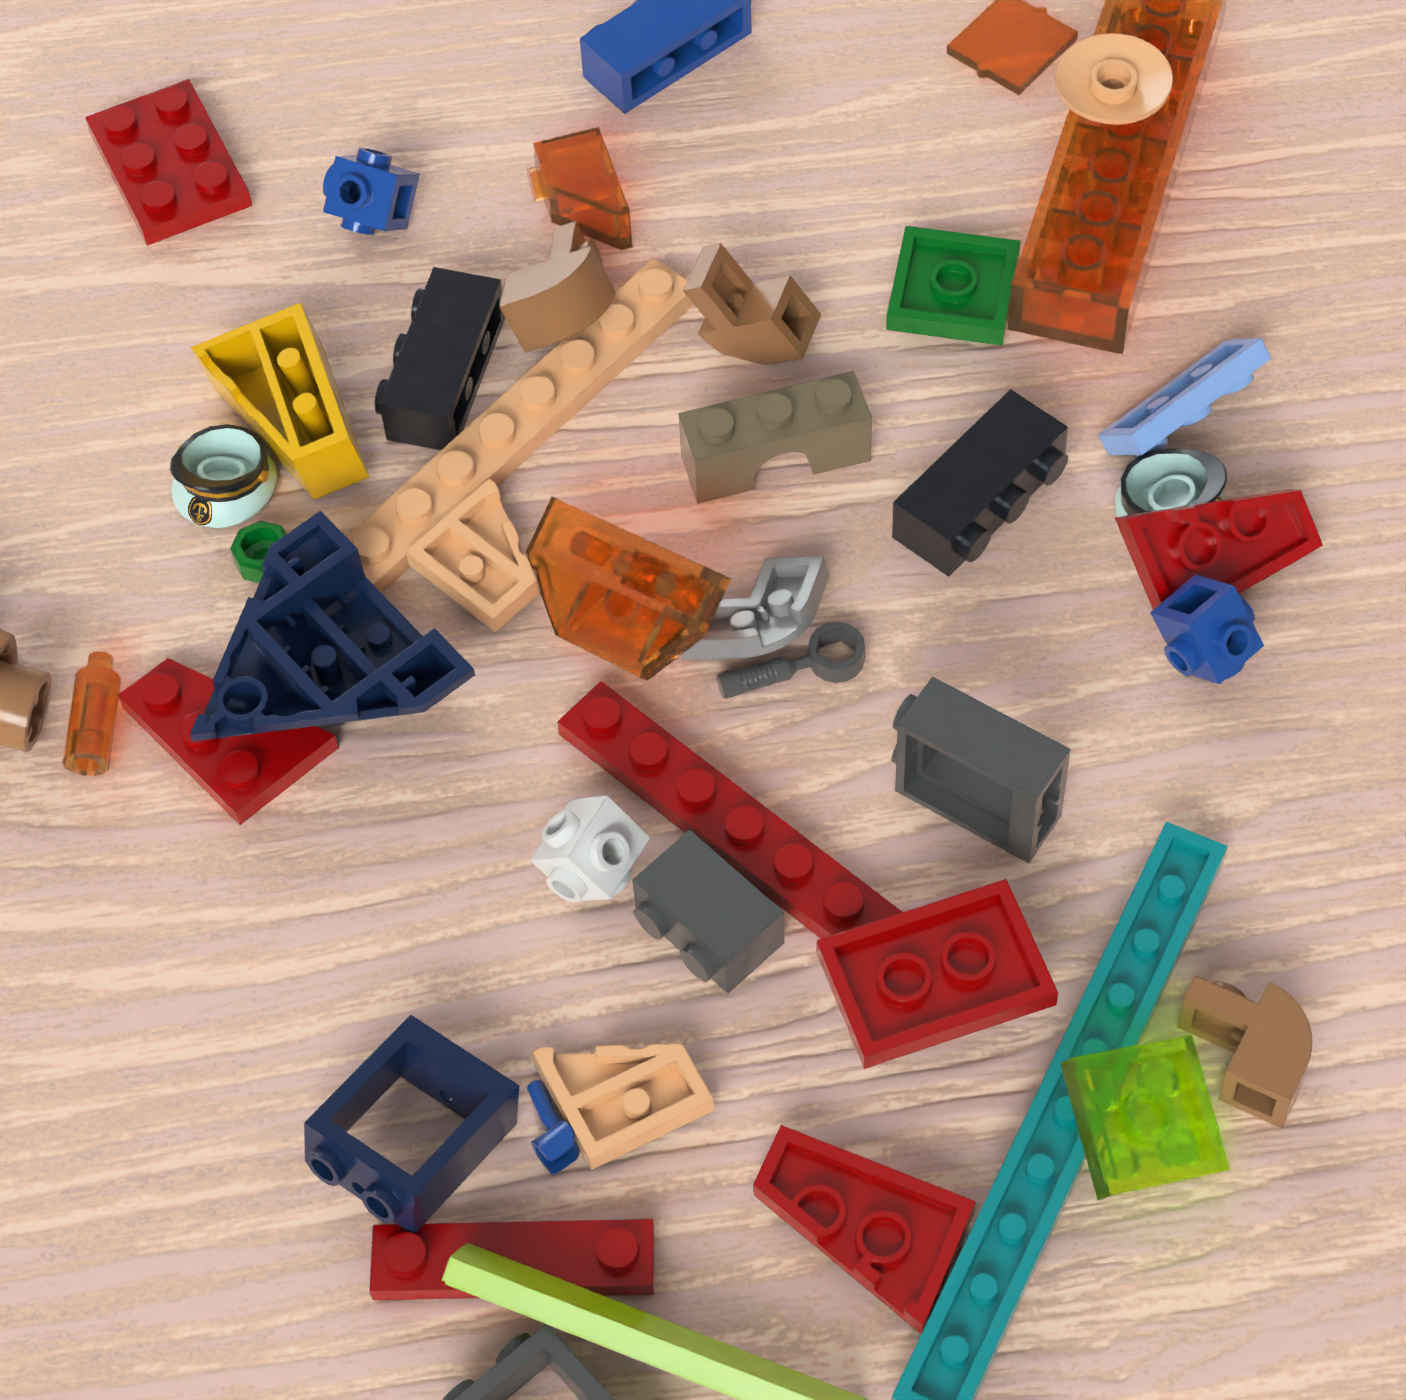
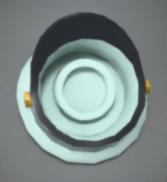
(222, 476)
(1170, 480)

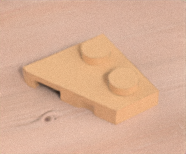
(477, 559)
(623, 1095)

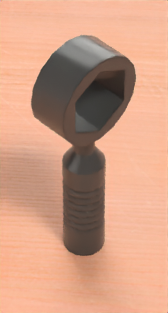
(783, 667)

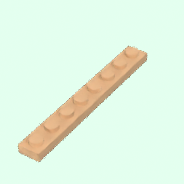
(521, 419)

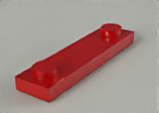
(593, 1254)

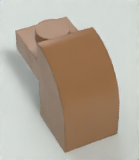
(559, 294)
(746, 319)
(1267, 1040)

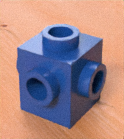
(369, 192)
(1207, 629)

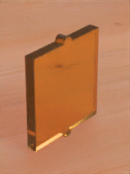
(1012, 43)

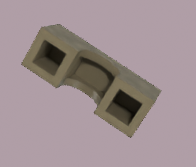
(733, 438)

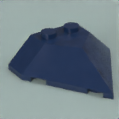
(323, 646)

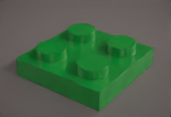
(953, 285)

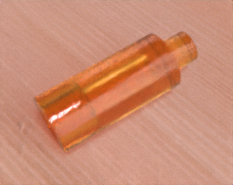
(92, 716)

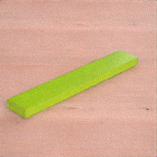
(630, 1330)

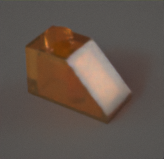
(581, 186)

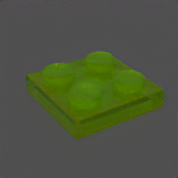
(1144, 1116)

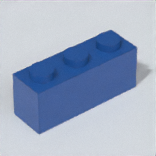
(658, 44)

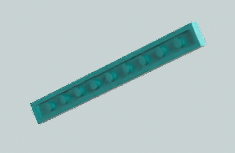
(1048, 1149)

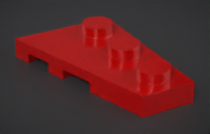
(1220, 540)
(236, 770)
(868, 1219)

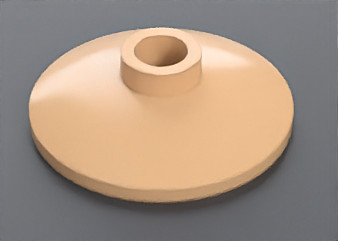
(1113, 78)

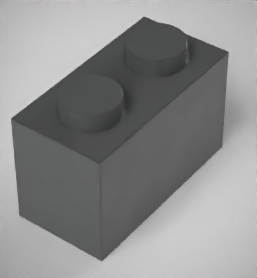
(707, 912)

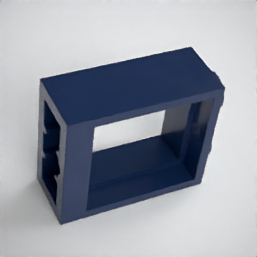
(445, 1073)

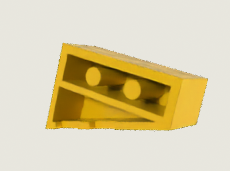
(287, 394)

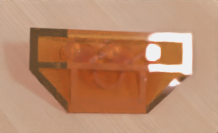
(620, 590)

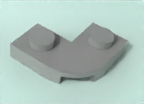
(773, 616)

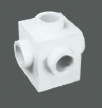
(589, 849)

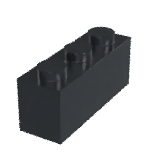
(441, 359)
(980, 483)

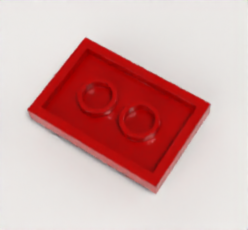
(168, 162)
(936, 973)

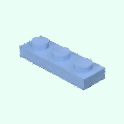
(1185, 397)

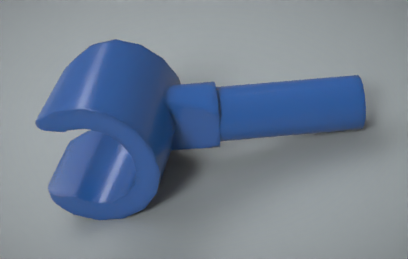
(557, 1145)

